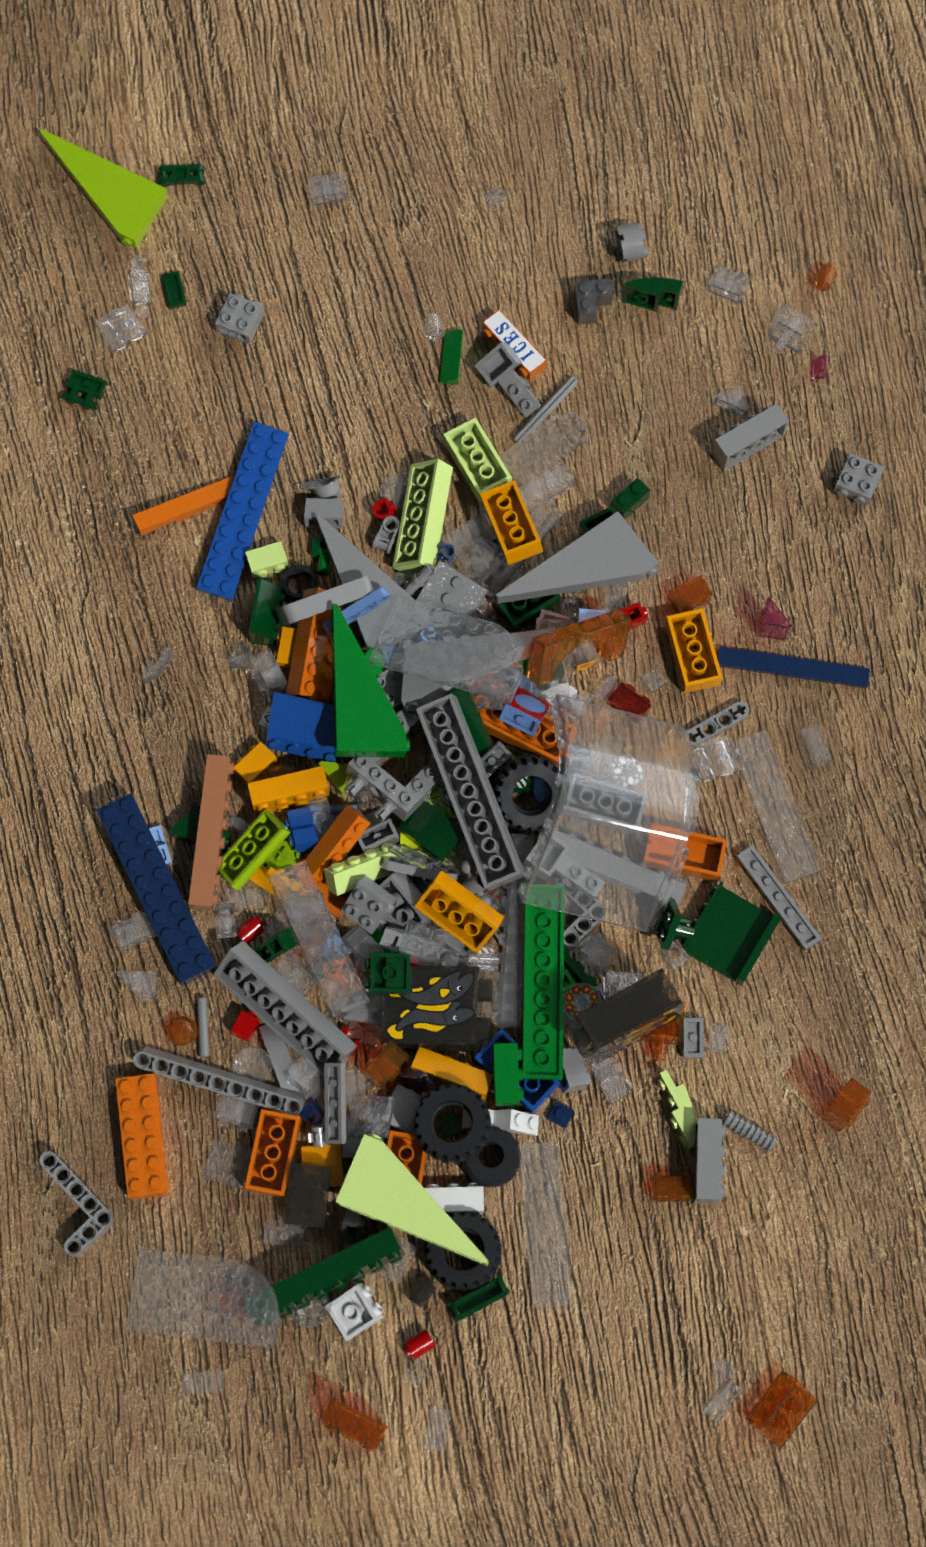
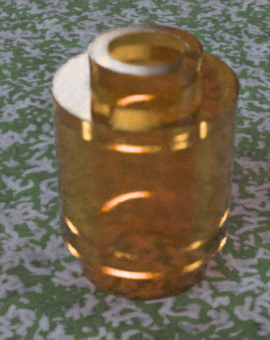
(825, 277)
(279, 770)

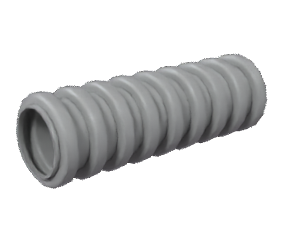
(749, 1131)

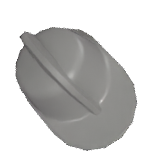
(324, 488)

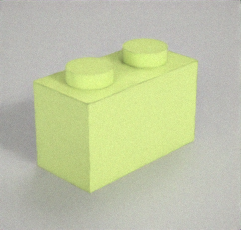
(267, 560)

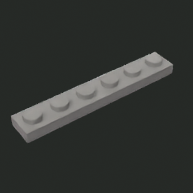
(778, 897)

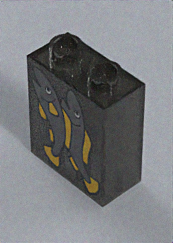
(439, 1011)
(627, 1017)

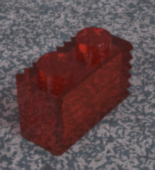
(627, 700)

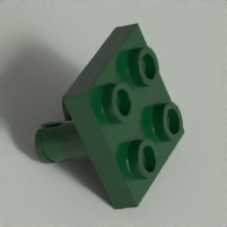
(673, 924)

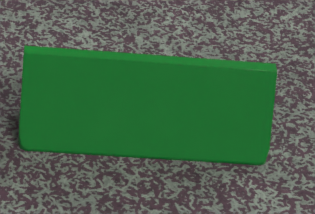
(451, 357)

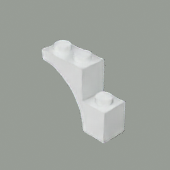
(509, 1120)

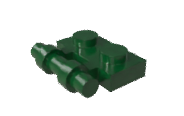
(85, 384)

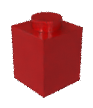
(245, 1026)

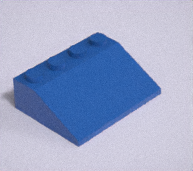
(302, 728)

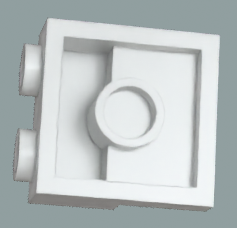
(355, 1311)

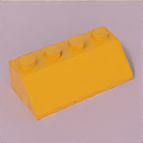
(449, 1071)

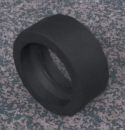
(296, 570)

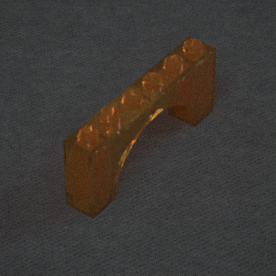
(552, 647)

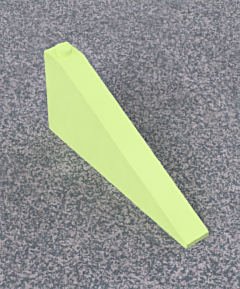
(390, 1194)

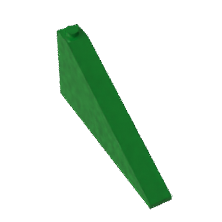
(362, 713)

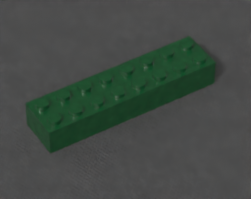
(337, 1271)

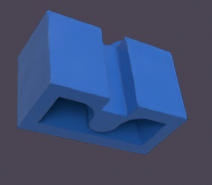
(302, 829)

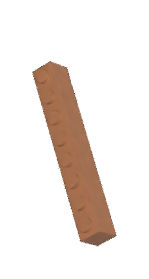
(210, 832)

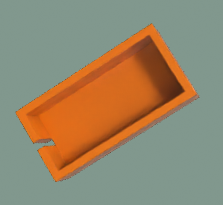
(704, 857)

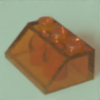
(781, 1409)
(354, 1424)

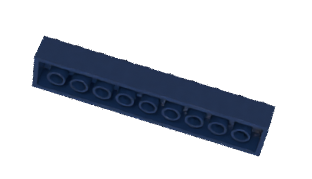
(156, 889)

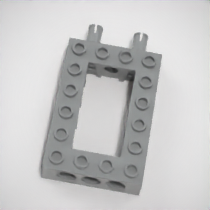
(393, 795)

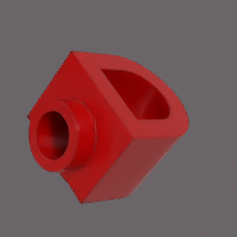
(383, 509)

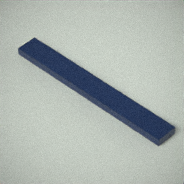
(793, 667)

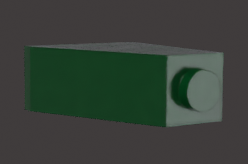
(187, 828)

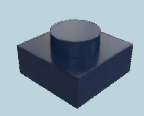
(312, 1113)
(561, 1115)

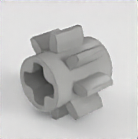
(317, 1135)

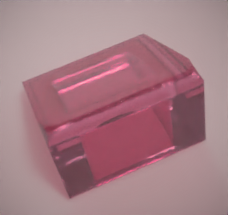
(818, 367)

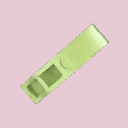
(683, 1116)

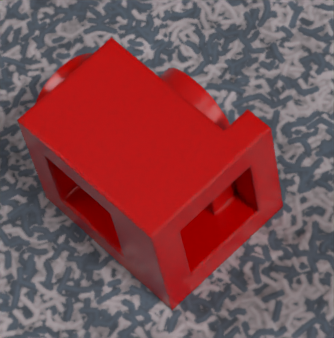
(638, 612)

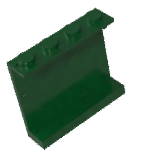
(730, 934)

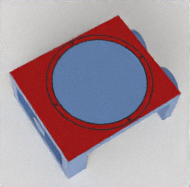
(525, 712)

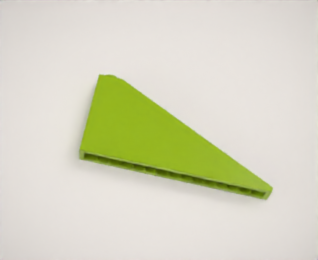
(119, 196)

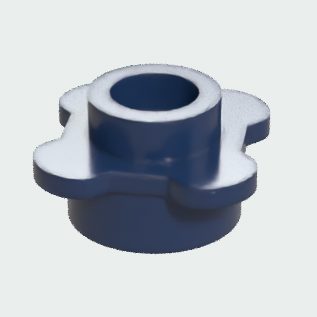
(449, 548)

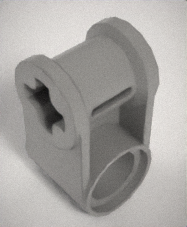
(386, 538)

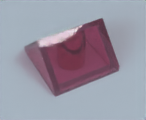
(774, 623)

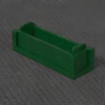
(478, 1299)

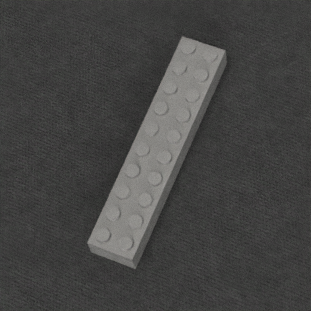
(470, 792)

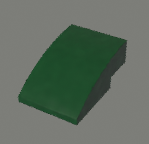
(653, 292)
(432, 831)

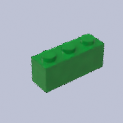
(507, 1074)

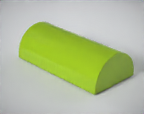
(253, 849)

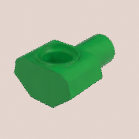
(323, 556)

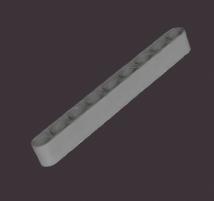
(209, 1082)

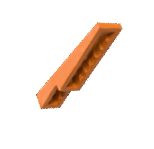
(183, 506)

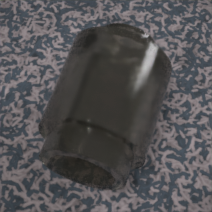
(421, 1291)

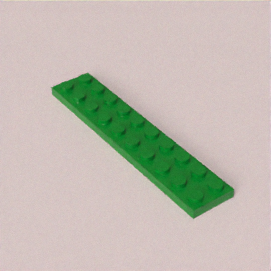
(543, 994)

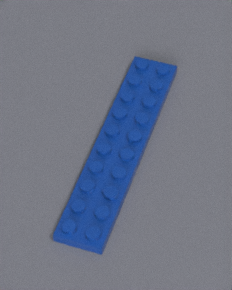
(242, 511)

